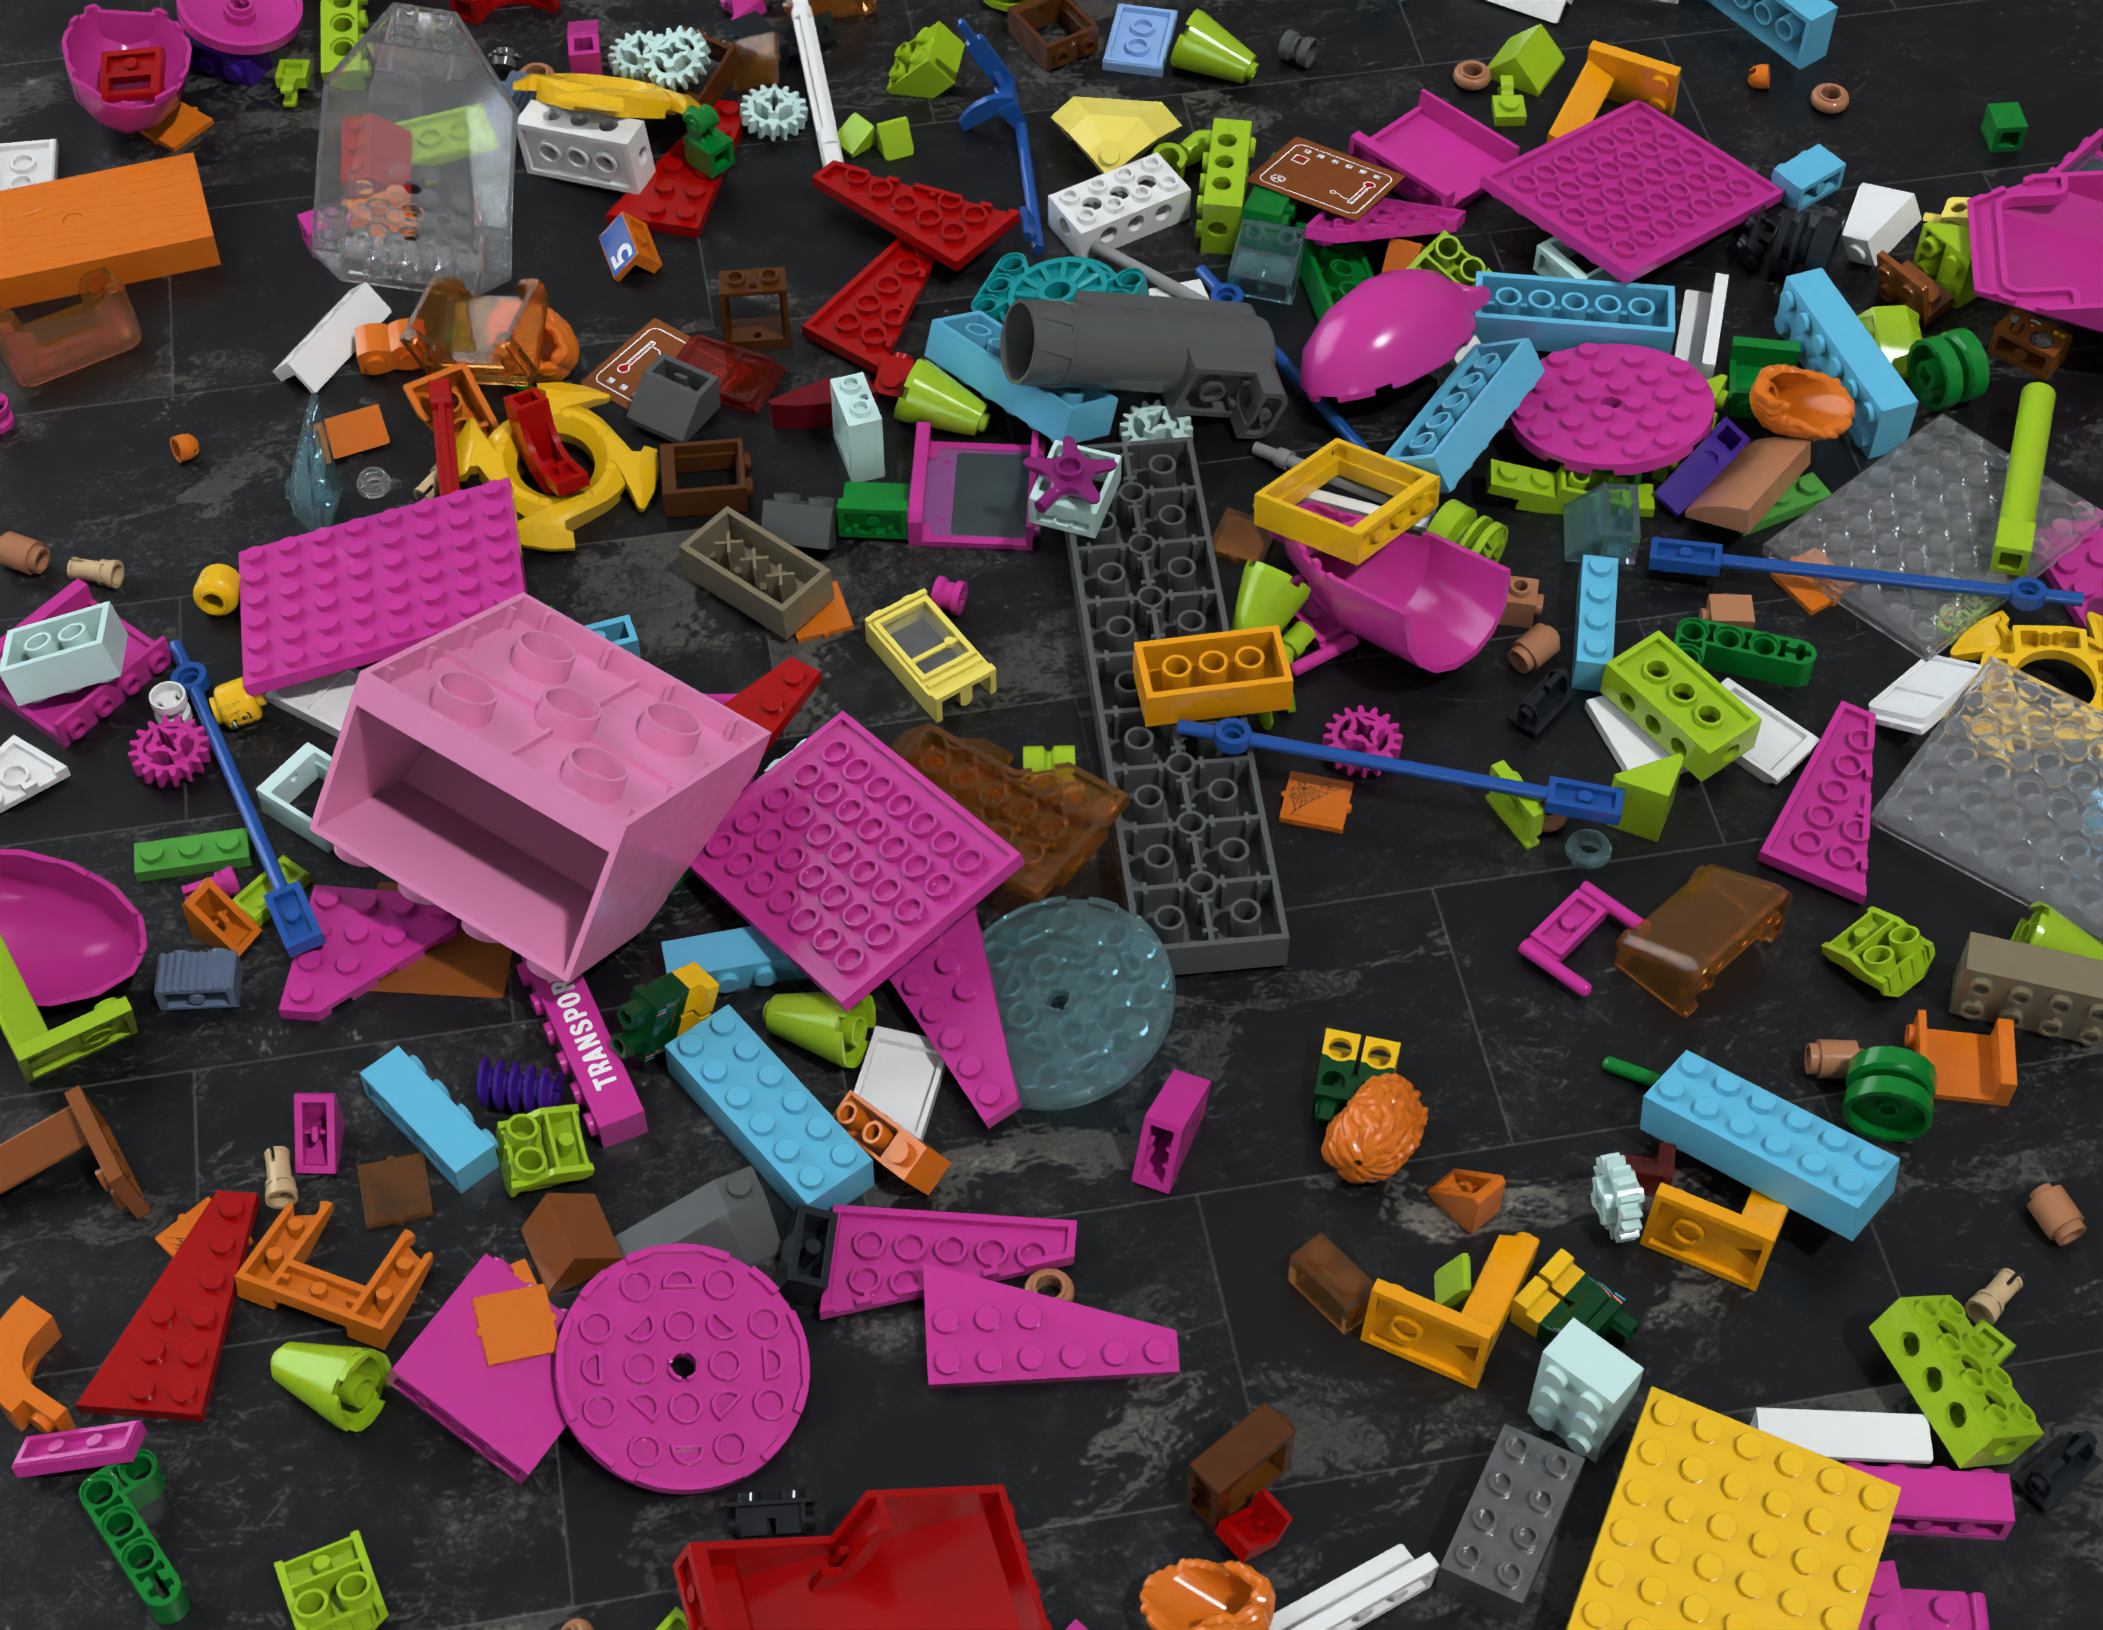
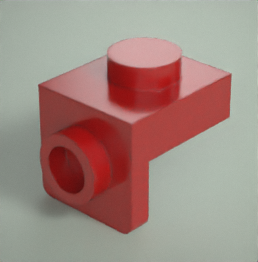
(893, 374)
(1255, 1527)

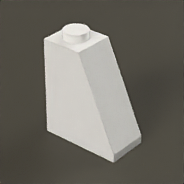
(1878, 222)

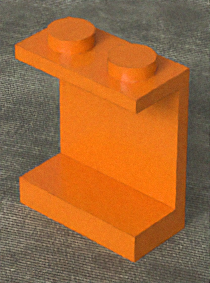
(1968, 1064)

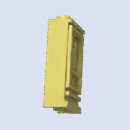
(928, 653)

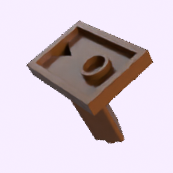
(62, 1136)

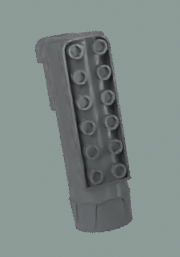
(1193, 351)

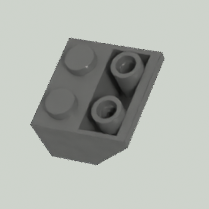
(674, 399)
(801, 522)

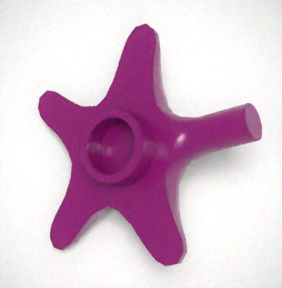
(1068, 475)

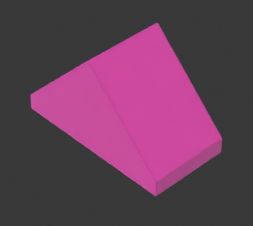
(317, 1132)

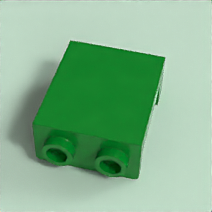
(1746, 360)

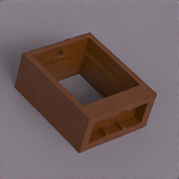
(1025, 19)
(728, 66)
(773, 330)
(705, 457)
(1240, 1465)

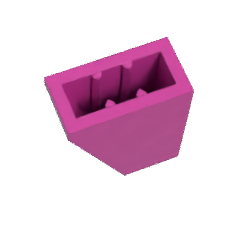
(1170, 1130)

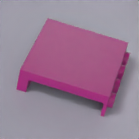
(1437, 153)
(73, 714)
(498, 1410)

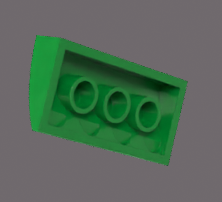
(1331, 271)

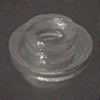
(373, 482)

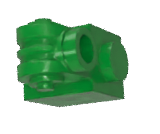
(704, 144)

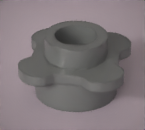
(504, 58)

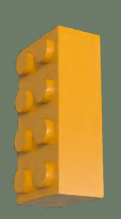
(1212, 675)

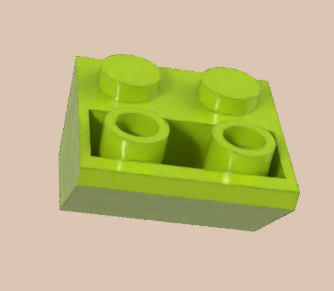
(926, 63)
(1946, 258)

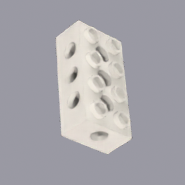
(585, 147)
(1119, 206)

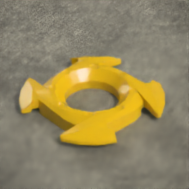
(605, 95)
(549, 520)
(2036, 642)

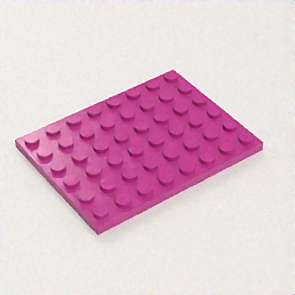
(1631, 190)
(375, 584)
(850, 860)

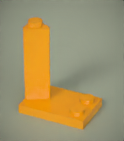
(1620, 78)
(1713, 1236)
(1444, 1338)

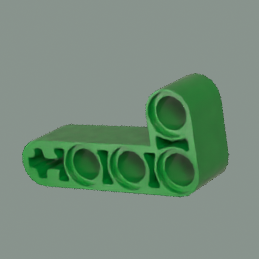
(1746, 652)
(138, 1544)

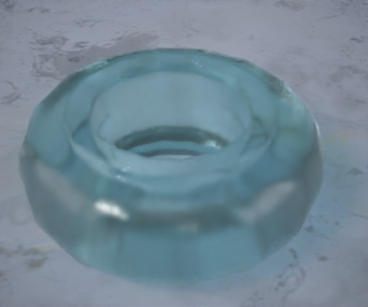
(1588, 860)

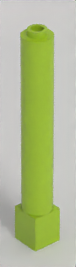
(2023, 480)

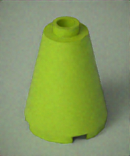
(1213, 51)
(940, 400)
(1267, 598)
(2054, 931)
(822, 1025)
(334, 1380)

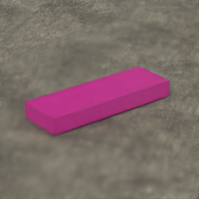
(79, 1449)

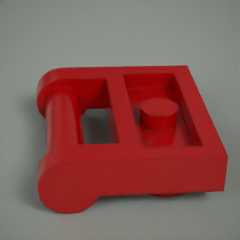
(132, 67)

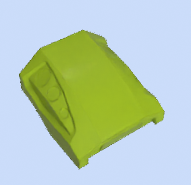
(1449, 260)
(1894, 332)
(1882, 952)
(542, 1149)
(333, 1588)

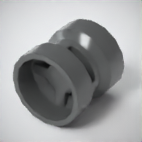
(1298, 48)

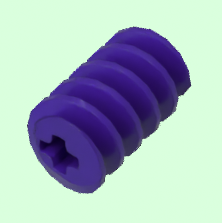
(517, 1089)

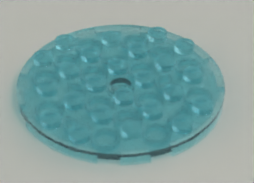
(1116, 1005)

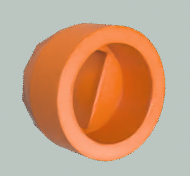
(1759, 76)
(184, 447)

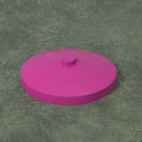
(241, 25)

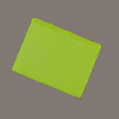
(1530, 59)
(1648, 796)

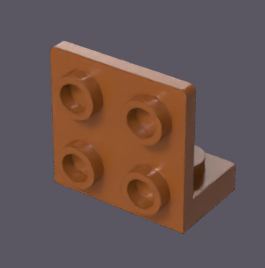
(1911, 287)

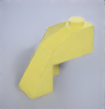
(1115, 129)

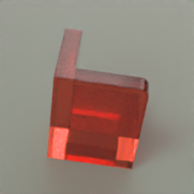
(1652, 1171)

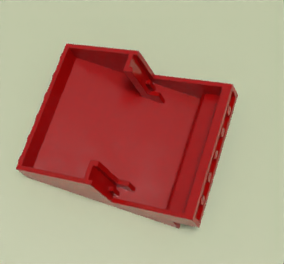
(890, 1565)

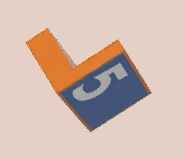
(629, 244)

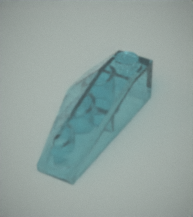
(314, 478)

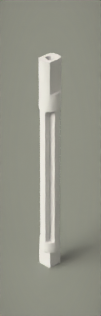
(816, 82)

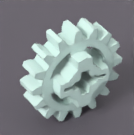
(627, 55)
(677, 58)
(773, 112)
(1153, 423)
(1617, 1197)

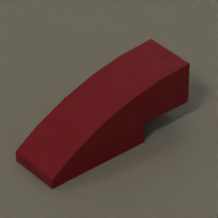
(806, 406)

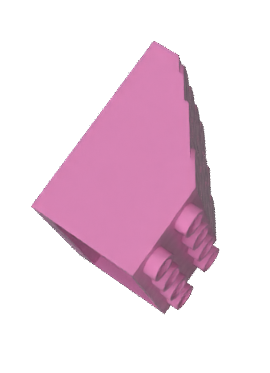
(533, 782)

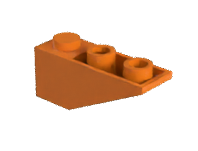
(891, 1143)

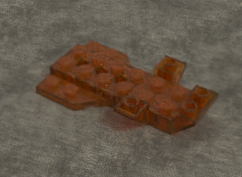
(1046, 815)

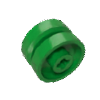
(1948, 369)
(1890, 1094)

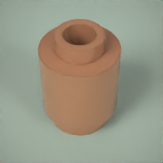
(23, 553)
(1534, 648)
(1830, 1057)
(2056, 1213)

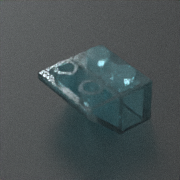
(1267, 260)
(1603, 524)

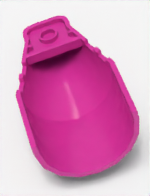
(1410, 597)

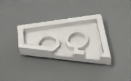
(26, 772)

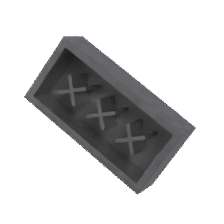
(1509, 1524)

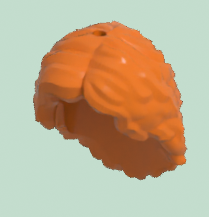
(559, 349)
(1801, 403)
(1375, 1130)
(1207, 1597)

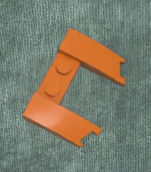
(369, 1312)

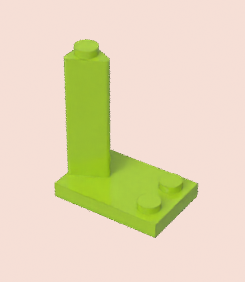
(43, 1050)

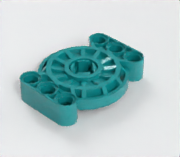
(1051, 280)

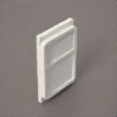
(1923, 694)
(318, 700)
(1779, 742)
(901, 1077)

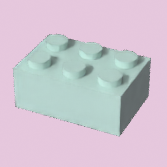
(63, 654)
(1584, 1390)

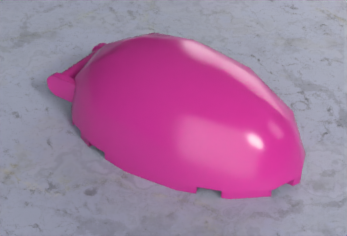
(115, 30)
(1388, 333)
(66, 927)

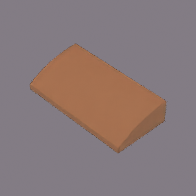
(1752, 483)

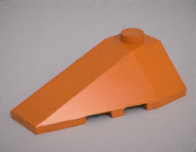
(467, 401)

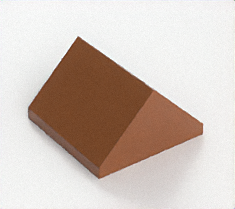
(569, 1240)

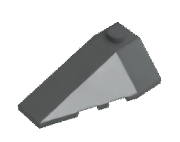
(722, 1214)

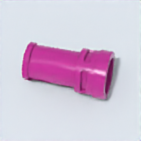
(224, 879)

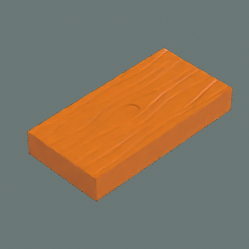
(129, 218)

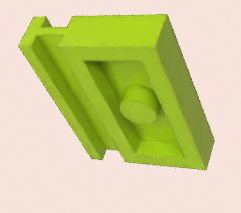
(1520, 814)

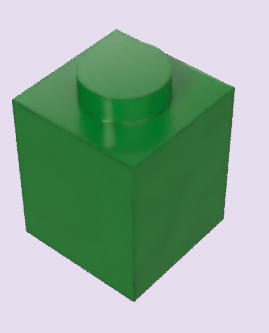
(2004, 127)

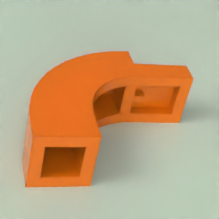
(24, 1339)

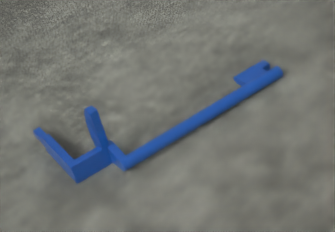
(1006, 104)

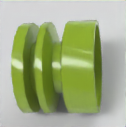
(1460, 525)

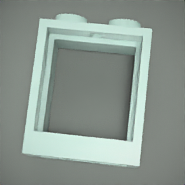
(1553, 261)
(857, 427)
(1071, 513)
(289, 782)

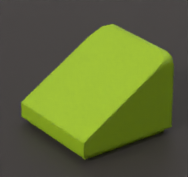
(856, 135)
(894, 139)
(1453, 1282)

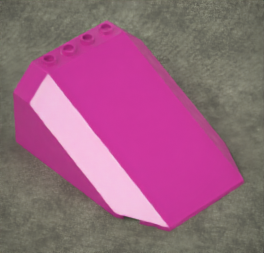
(2042, 246)

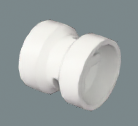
(170, 700)

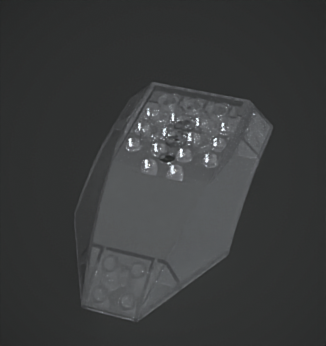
(427, 112)

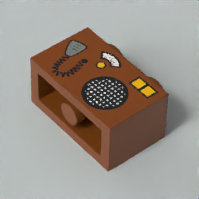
(2030, 343)

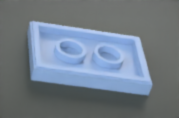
(1140, 40)

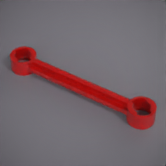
(444, 434)

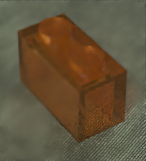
(1331, 1282)

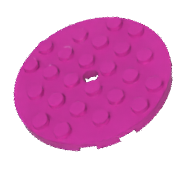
(1651, 414)
(646, 1418)

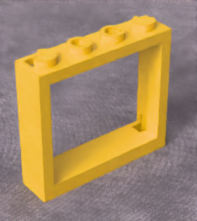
(1413, 492)

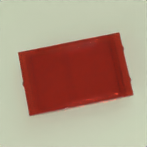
(743, 375)

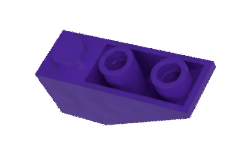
(237, 68)
(1701, 466)

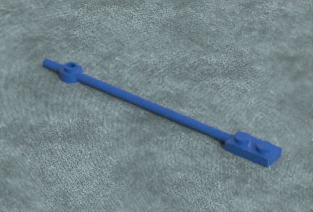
(1233, 293)
(1707, 559)
(1561, 795)
(288, 901)

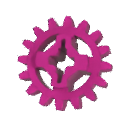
(1365, 734)
(170, 751)

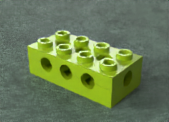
(1223, 185)
(1680, 705)
(1956, 1380)

